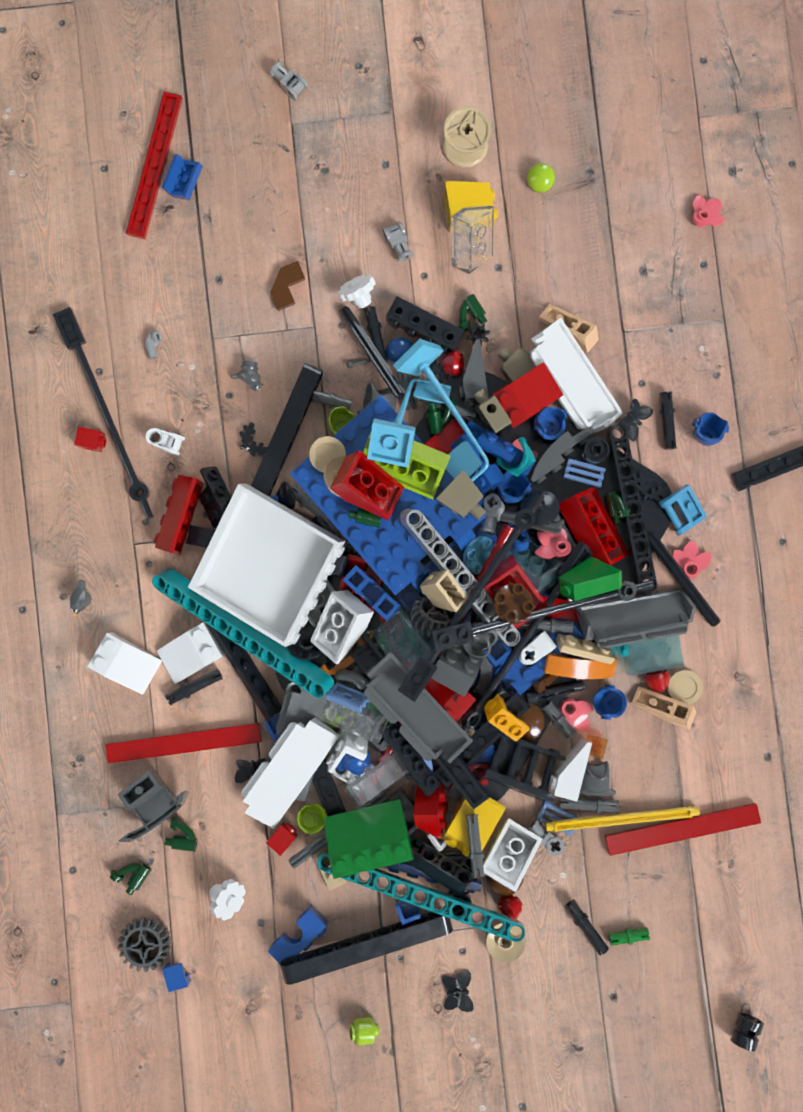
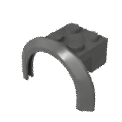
(459, 670)
(150, 802)

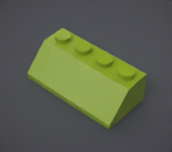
(424, 469)

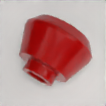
(453, 363)
(657, 680)
(510, 906)

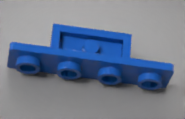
(497, 446)

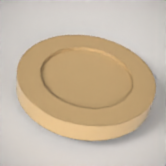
(324, 450)
(685, 686)

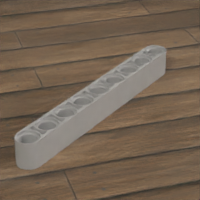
(455, 569)

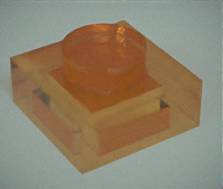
(598, 746)

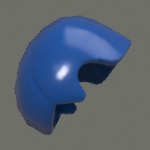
(397, 349)

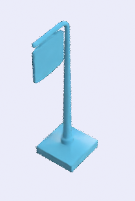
(394, 441)
(463, 457)

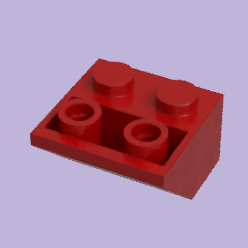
(430, 811)

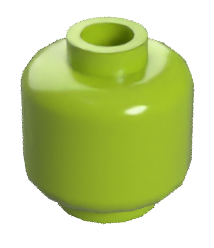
(363, 1031)

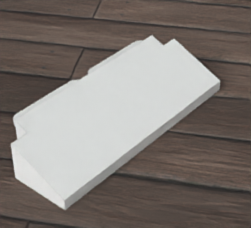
(584, 392)
(292, 765)

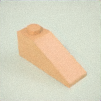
(582, 330)
(664, 707)

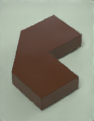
(287, 276)

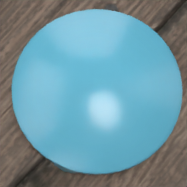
(477, 553)

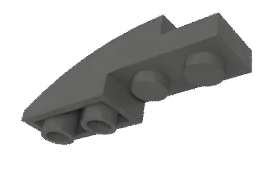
(552, 458)

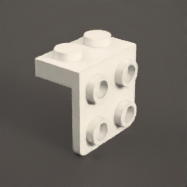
(349, 744)

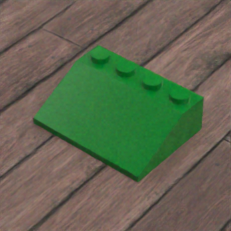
(367, 839)

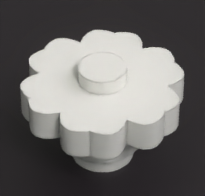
(358, 290)
(226, 899)

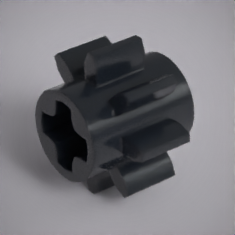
(481, 330)

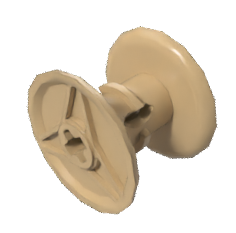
(466, 136)

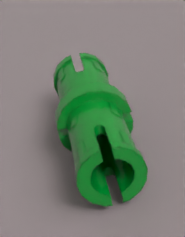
(629, 936)

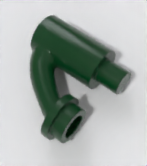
(473, 305)
(434, 417)
(616, 507)
(365, 517)
(182, 843)
(140, 874)

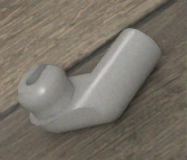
(151, 343)

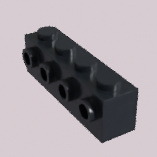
(424, 325)

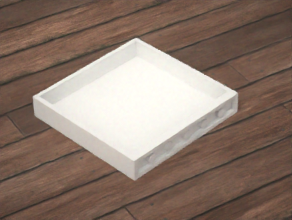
(266, 564)

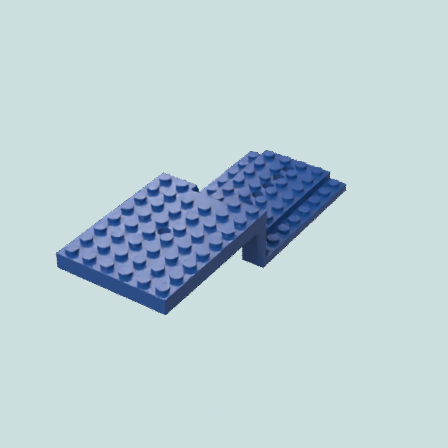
(393, 550)

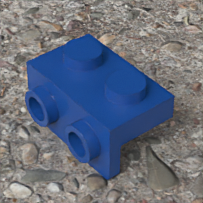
(181, 177)

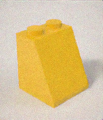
(467, 194)
(456, 829)

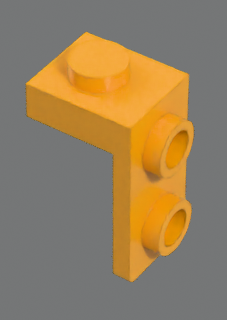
(504, 720)

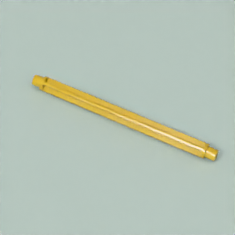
(619, 819)

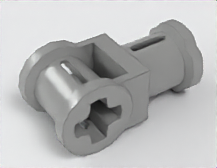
(289, 80)
(398, 240)
(493, 514)
(547, 838)

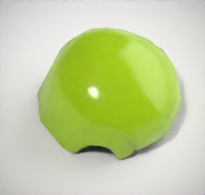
(541, 177)
(339, 418)
(311, 818)

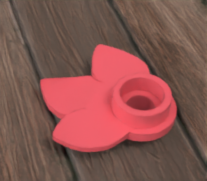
(707, 212)
(550, 544)
(692, 557)
(577, 715)

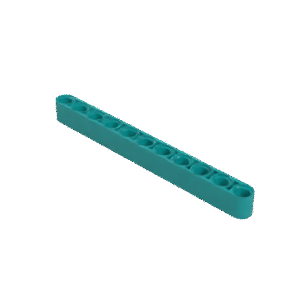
(275, 655)
(428, 903)

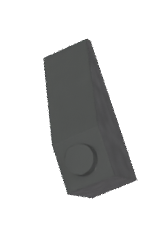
(474, 376)

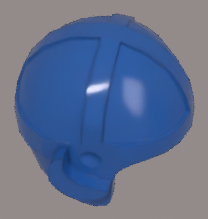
(550, 422)
(709, 428)
(514, 488)
(610, 702)
(353, 764)

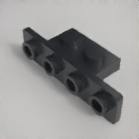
(215, 495)
(367, 655)
(411, 759)

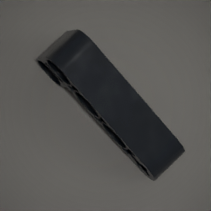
(434, 863)

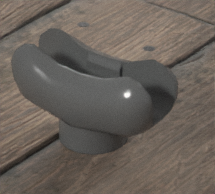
(352, 678)

